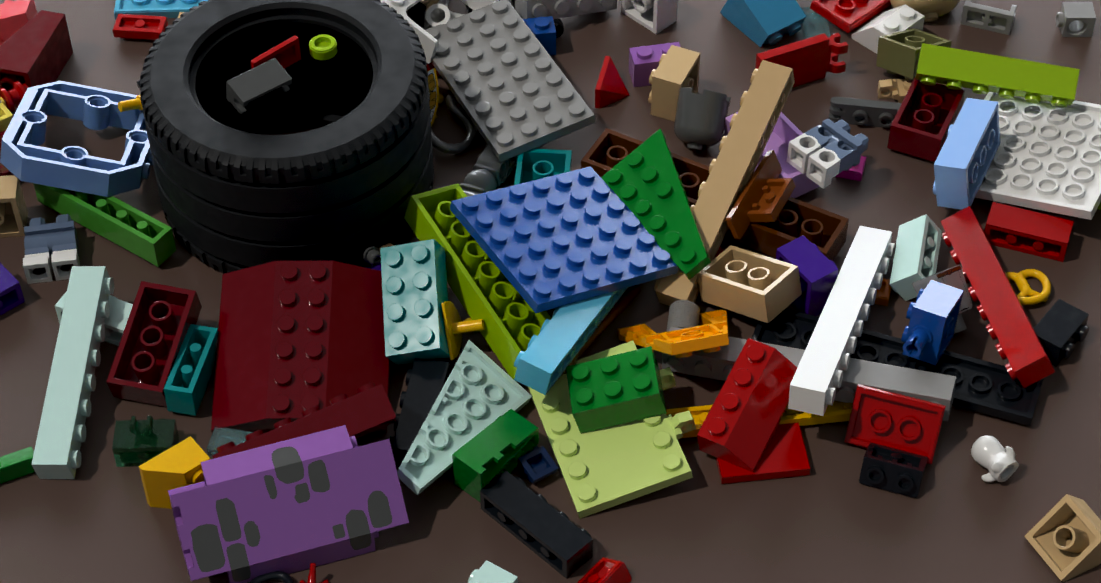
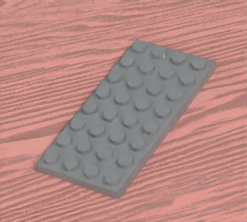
(507, 80)

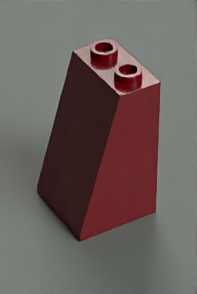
(36, 51)

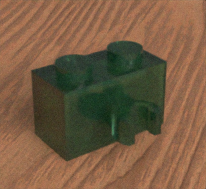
(142, 440)

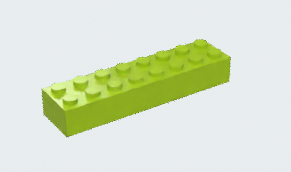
(475, 277)

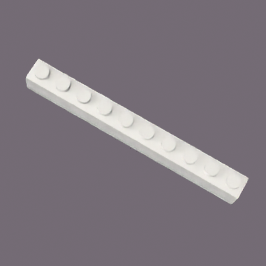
(841, 322)

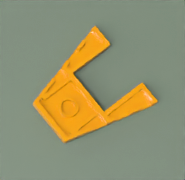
(682, 342)

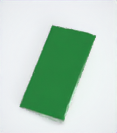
(16, 464)

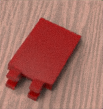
(808, 57)

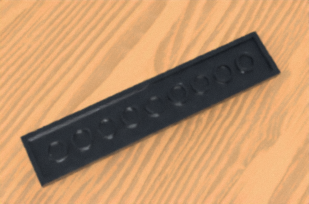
(978, 384)

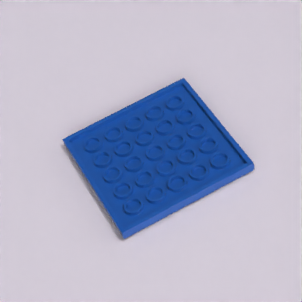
(563, 238)

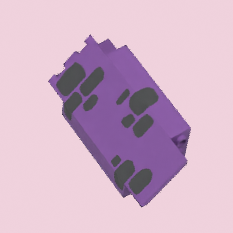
(288, 506)

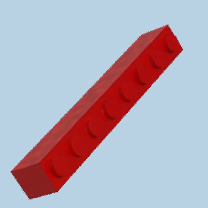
(997, 298)

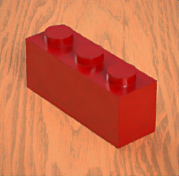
(1028, 231)

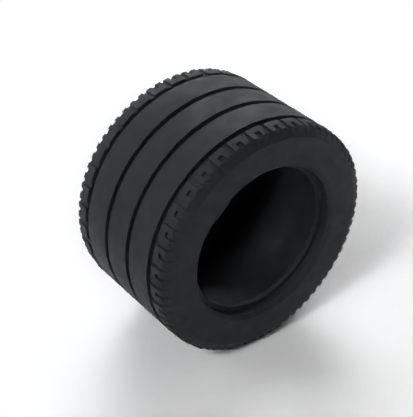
(297, 195)

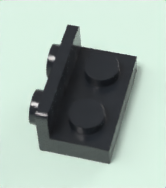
(893, 470)

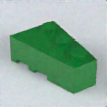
(493, 452)

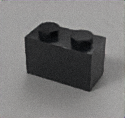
(1061, 330)

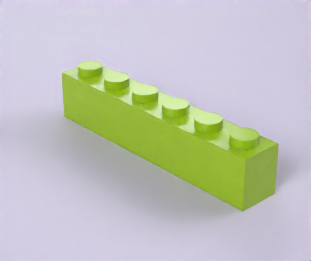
(997, 74)

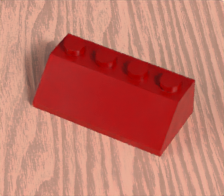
(748, 406)

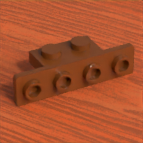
(762, 196)

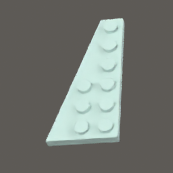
(466, 405)

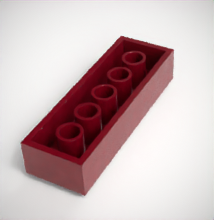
(360, 413)

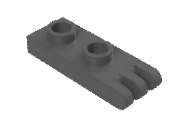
(863, 111)

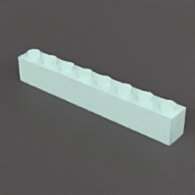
(72, 373)

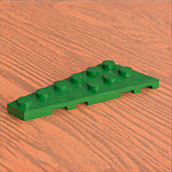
(656, 196)

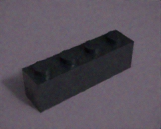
(424, 385)
(536, 523)

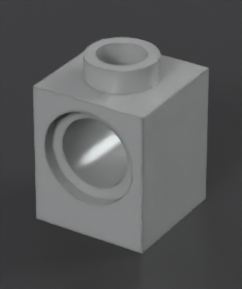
(1076, 19)

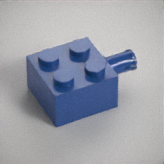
(931, 322)

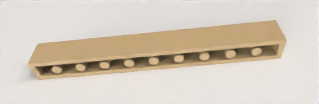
(732, 168)

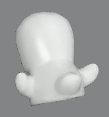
(994, 457)

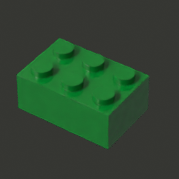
(615, 390)

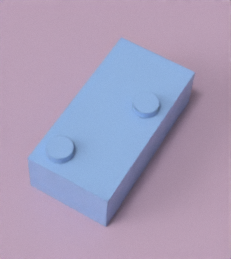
(967, 154)

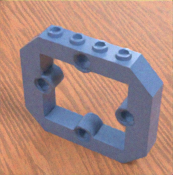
(72, 165)

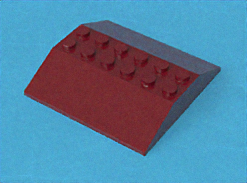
(296, 340)

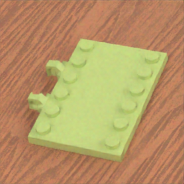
(615, 461)

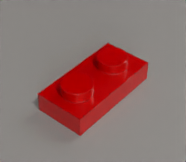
(139, 26)

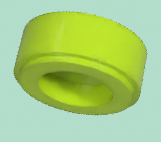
(323, 47)

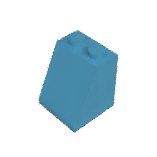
(764, 19)

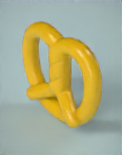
(1025, 290)

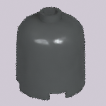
(700, 117)

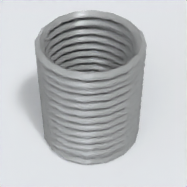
(683, 314)

